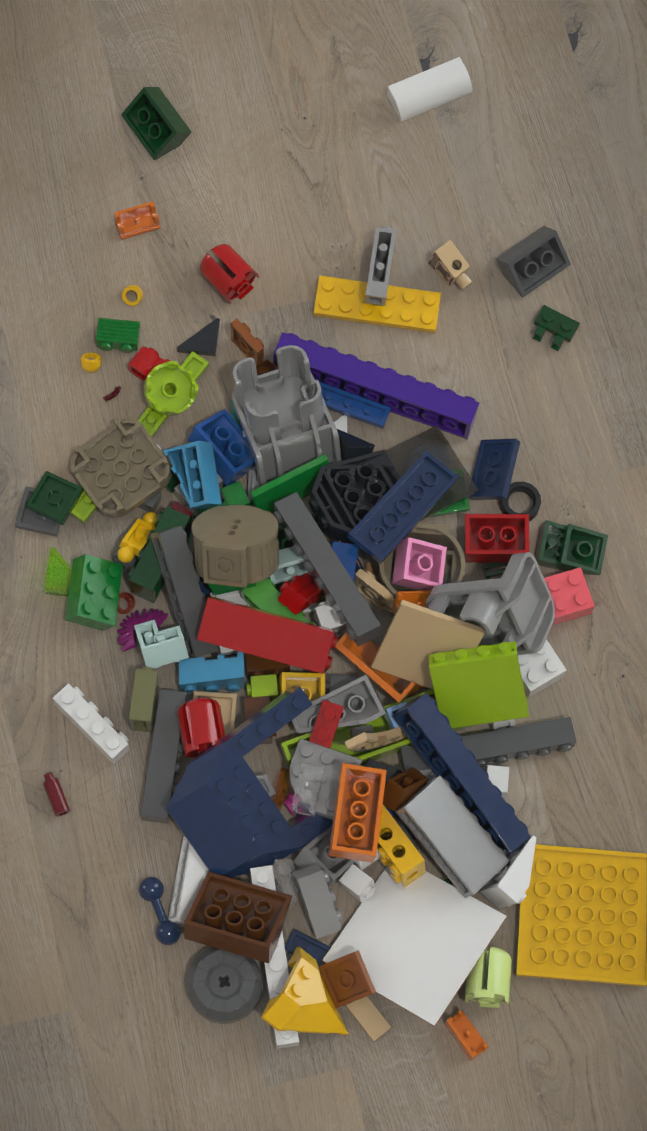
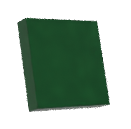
(54, 498)

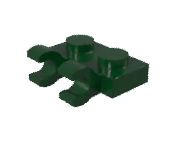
(555, 323)

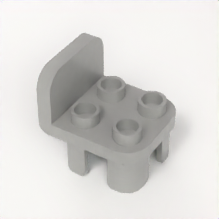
(283, 414)
(508, 607)

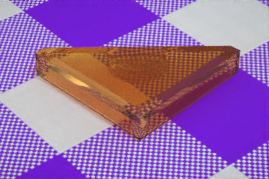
(281, 788)

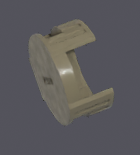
(433, 534)
(235, 545)

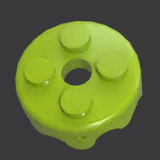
(180, 378)

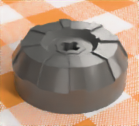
(223, 985)

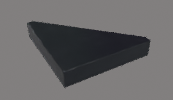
(204, 341)

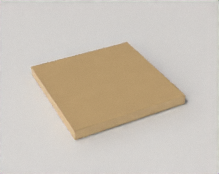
(415, 635)

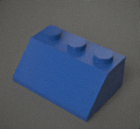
(230, 448)

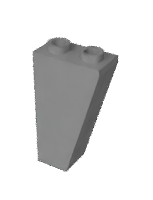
(380, 266)

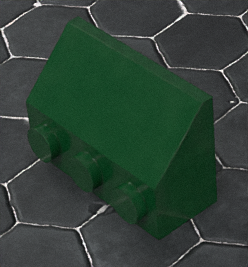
(156, 122)

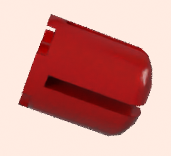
(236, 265)
(200, 725)

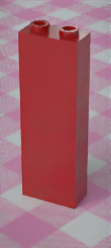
(267, 635)

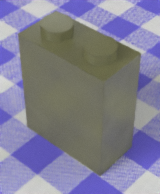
(144, 699)

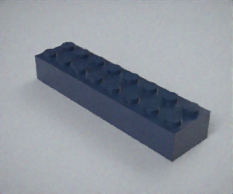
(451, 760)

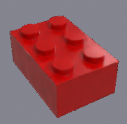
(495, 537)

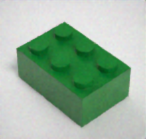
(94, 592)

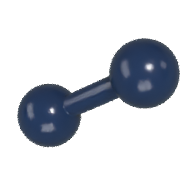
(151, 890)

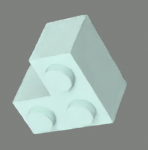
(160, 646)

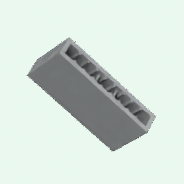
(452, 836)

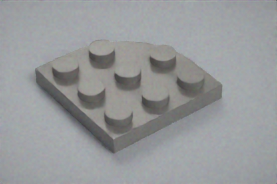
(331, 761)

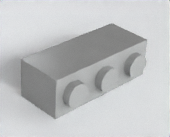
(318, 900)

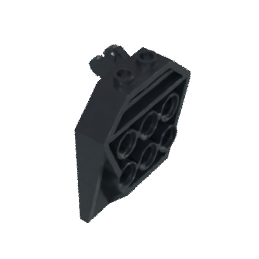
(331, 500)

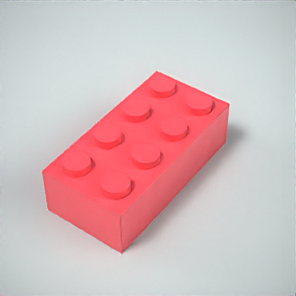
(570, 595)

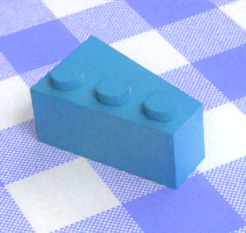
(197, 473)

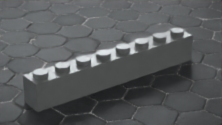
(327, 569)
(508, 743)

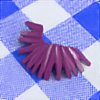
(128, 631)

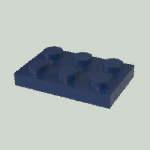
(494, 468)

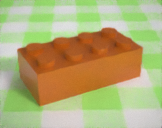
(357, 813)

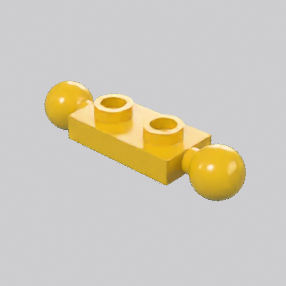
(137, 537)

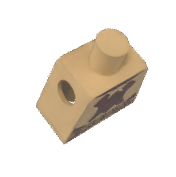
(450, 265)

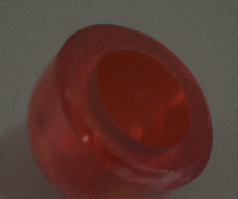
(131, 602)

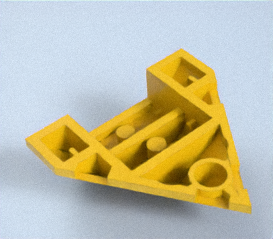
(304, 1001)

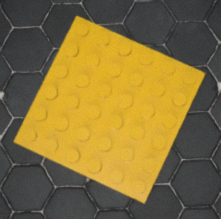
(584, 917)

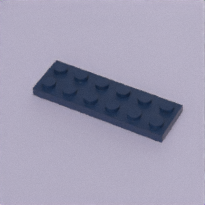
(403, 507)

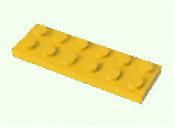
(403, 307)

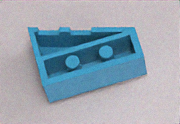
(212, 674)

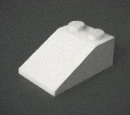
(514, 878)

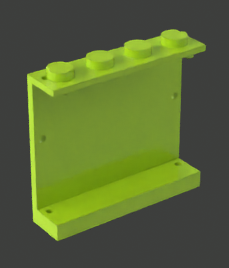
(479, 684)

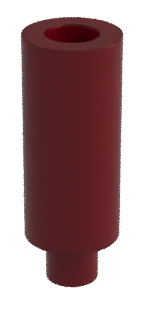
(56, 795)

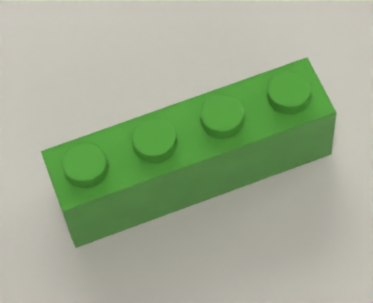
(265, 598)

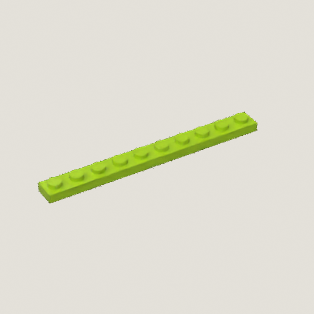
(152, 423)

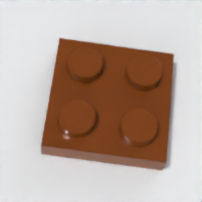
(246, 342)
(347, 979)

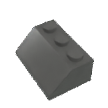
(533, 260)

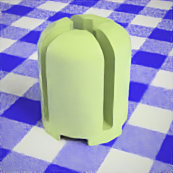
(490, 979)

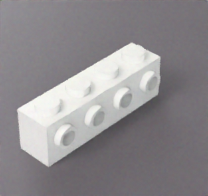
(91, 724)

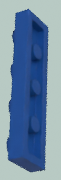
(355, 406)

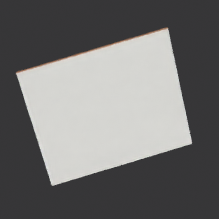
(418, 941)

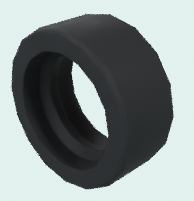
(526, 488)

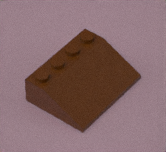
(237, 917)

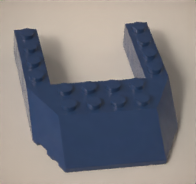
(228, 809)

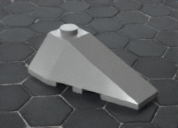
(359, 702)

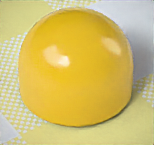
(137, 289)
(91, 365)

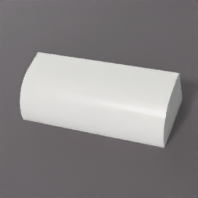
(429, 89)
(188, 881)

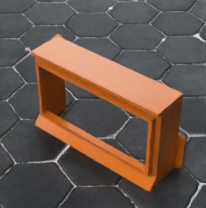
(363, 657)

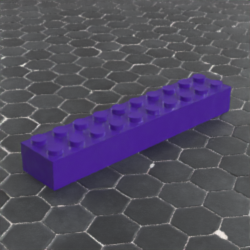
(385, 386)

